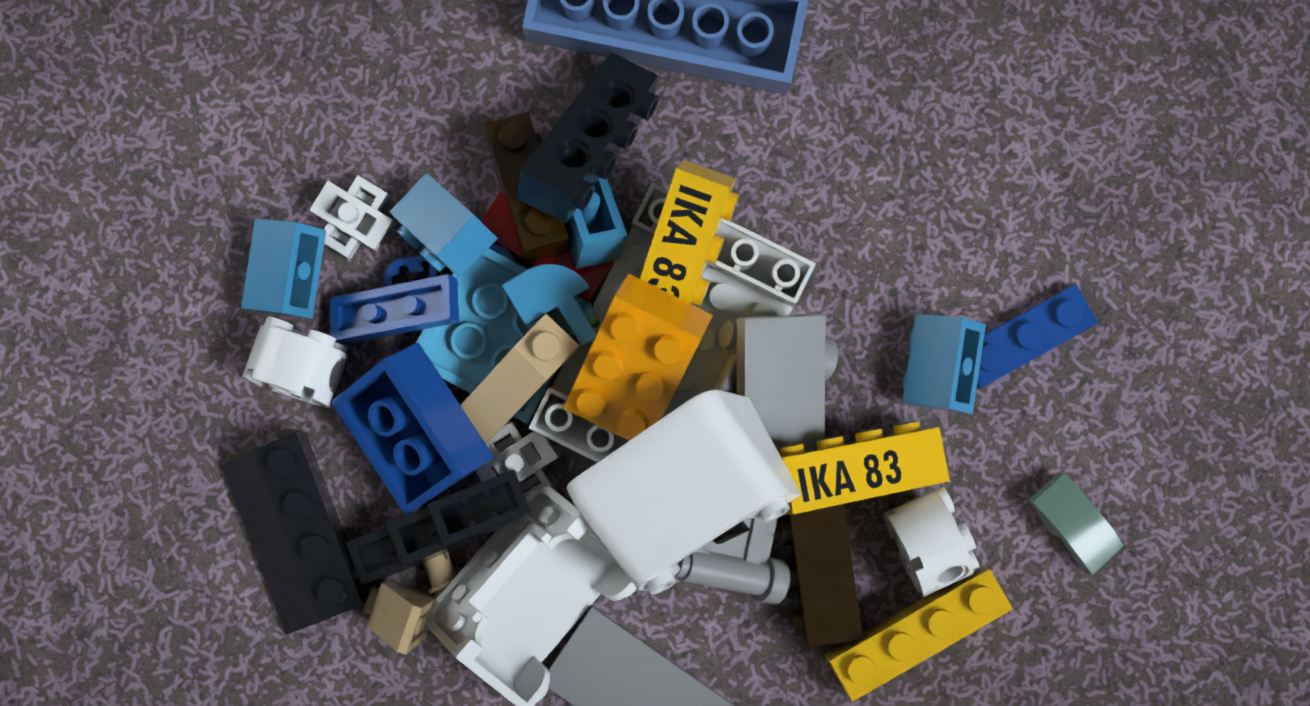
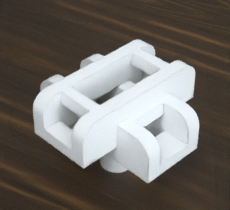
(350, 212)
(519, 457)

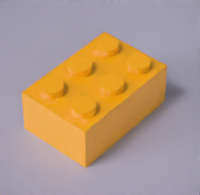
(637, 359)

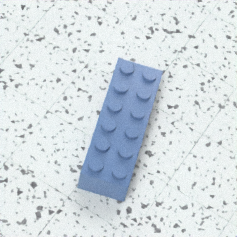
(713, 39)

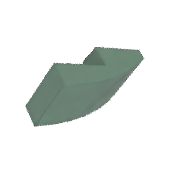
(1077, 522)

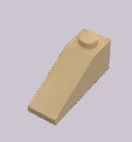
(519, 376)
(398, 614)

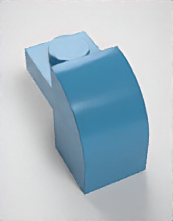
(550, 287)

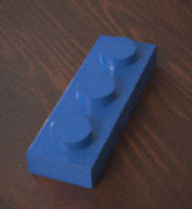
(394, 309)
(1034, 334)

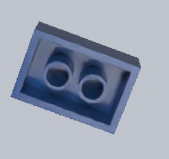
(412, 428)

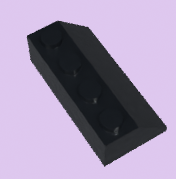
(295, 532)

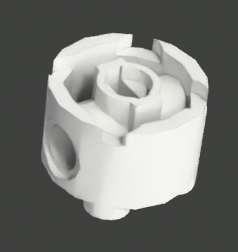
(295, 363)
(931, 542)

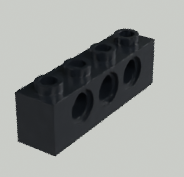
(588, 137)

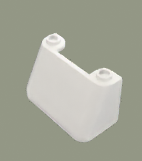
(683, 486)
(525, 596)

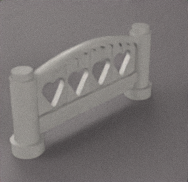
(743, 559)

